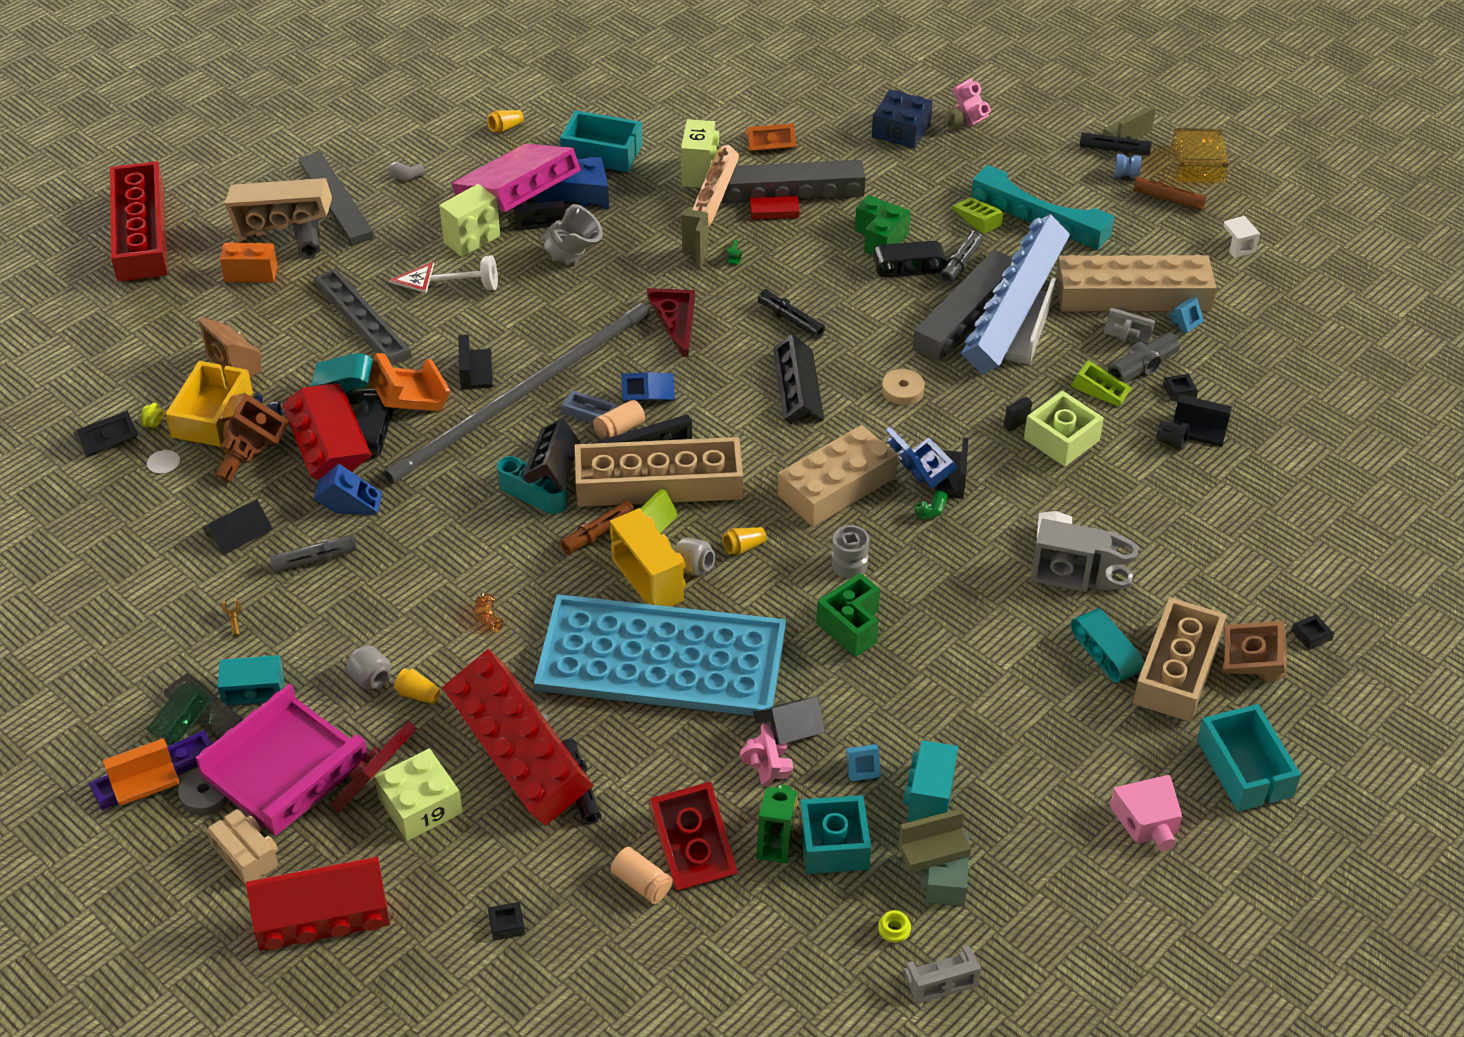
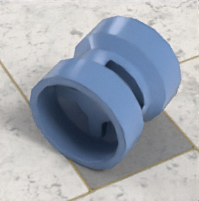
(1127, 166)

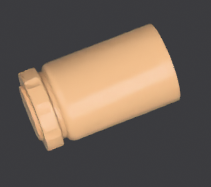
(619, 420)
(641, 875)

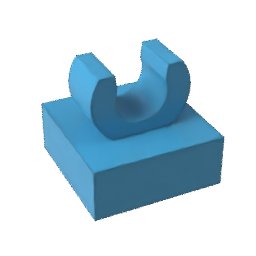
(1187, 315)
(863, 762)

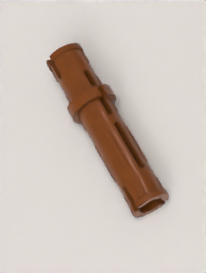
(1170, 193)
(589, 532)

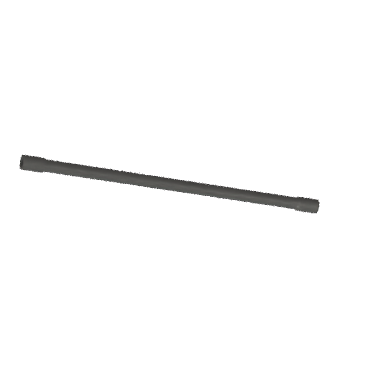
(406, 465)

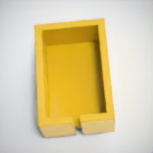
(202, 400)
(647, 559)

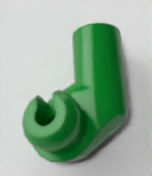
(928, 511)

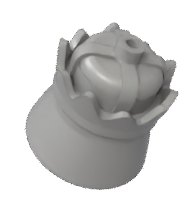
(572, 235)

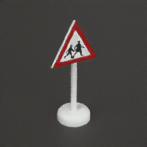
(420, 277)

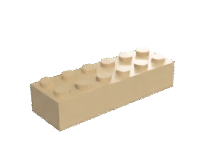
(1133, 282)
(637, 470)

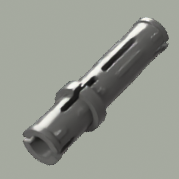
(950, 272)
(313, 553)

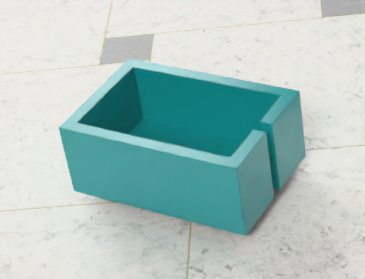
(605, 137)
(1248, 757)

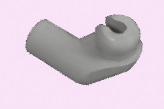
(405, 172)

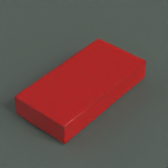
(774, 207)

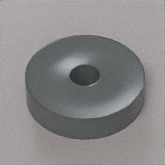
(197, 802)

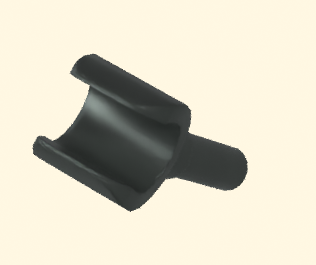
(354, 394)

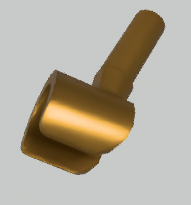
(233, 616)

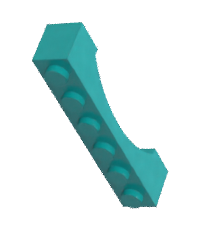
(1084, 226)

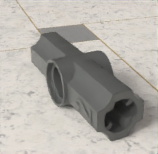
(307, 238)
(1144, 357)

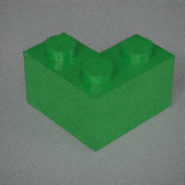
(881, 222)
(849, 614)

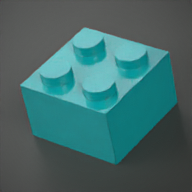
(834, 834)

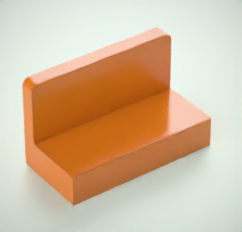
(771, 137)
(141, 772)

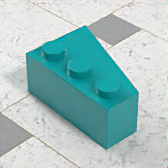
(930, 780)

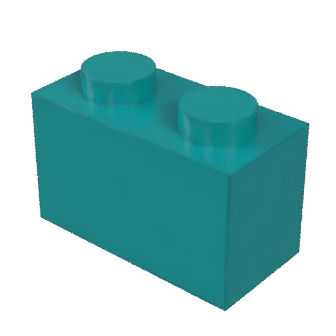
(250, 679)

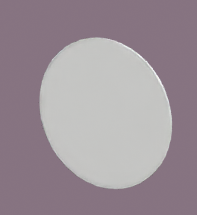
(163, 461)

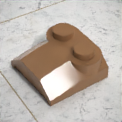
(1256, 649)

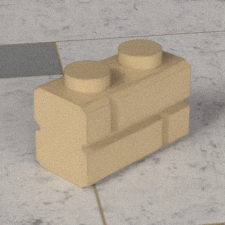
(243, 846)

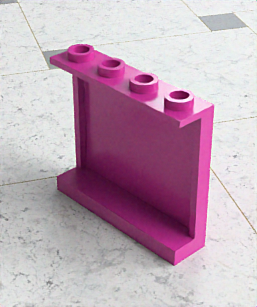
(521, 173)
(280, 761)

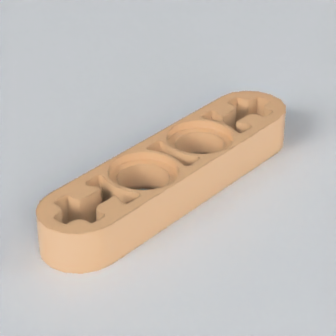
(724, 165)

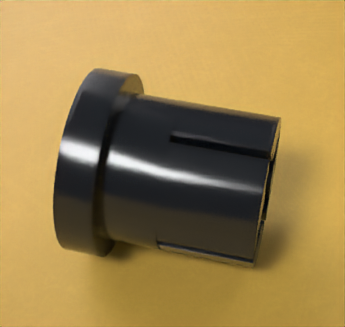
(1173, 434)

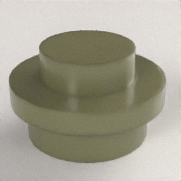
(953, 119)

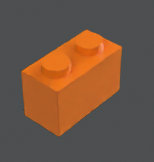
(248, 262)

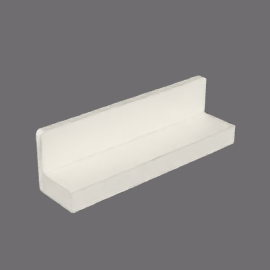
(1028, 335)

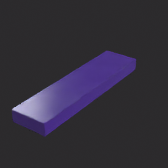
(183, 758)

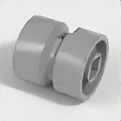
(850, 551)

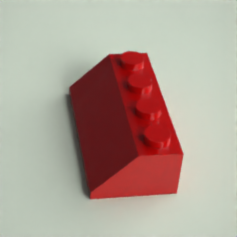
(326, 429)
(317, 903)

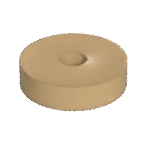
(903, 387)

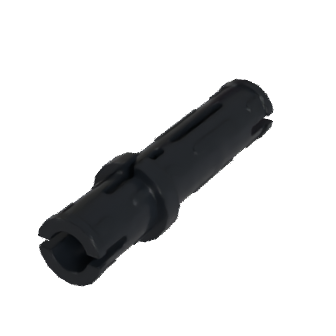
(1114, 143)
(782, 308)
(586, 803)

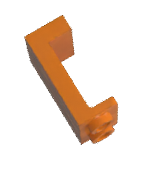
(407, 387)

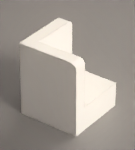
(1243, 235)

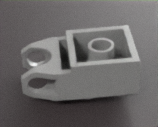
(1080, 557)

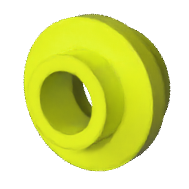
(151, 415)
(894, 919)

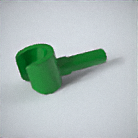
(734, 255)

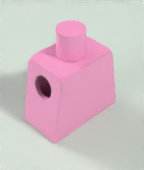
(1149, 811)

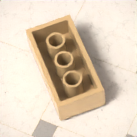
(837, 475)
(1179, 659)

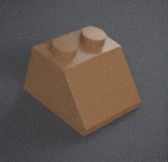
(228, 347)

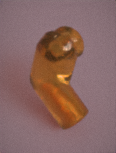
(484, 613)

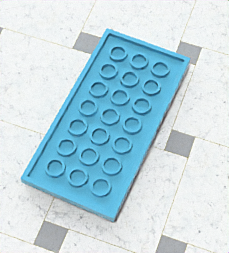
(661, 655)

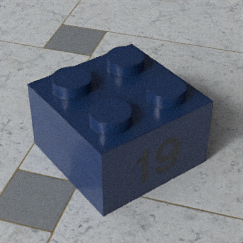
(902, 118)

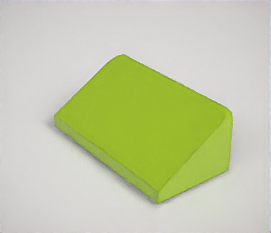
(660, 509)

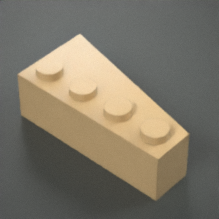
(273, 205)

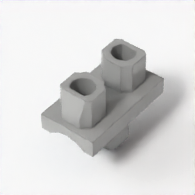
(1129, 326)

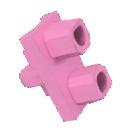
(971, 102)
(763, 755)

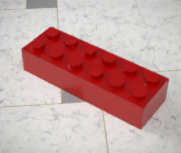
(137, 221)
(517, 737)

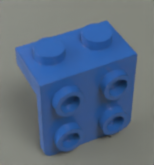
(926, 460)

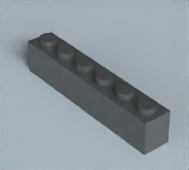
(803, 180)
(960, 309)

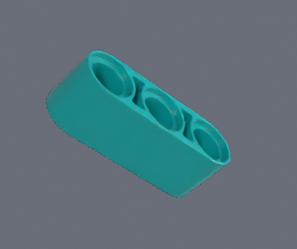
(349, 371)
(541, 493)
(1107, 645)

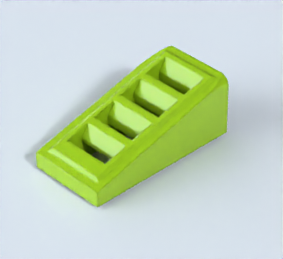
(983, 217)
(1088, 380)

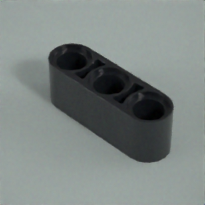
(909, 259)
(374, 422)

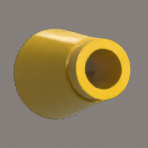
(504, 119)
(743, 539)
(417, 687)

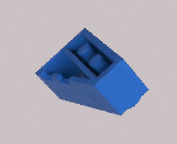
(582, 187)

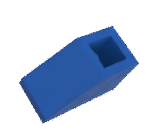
(647, 386)
(347, 493)

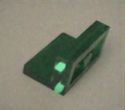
(179, 713)

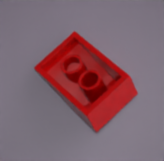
(692, 836)

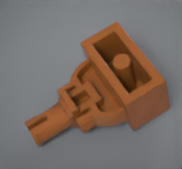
(247, 431)

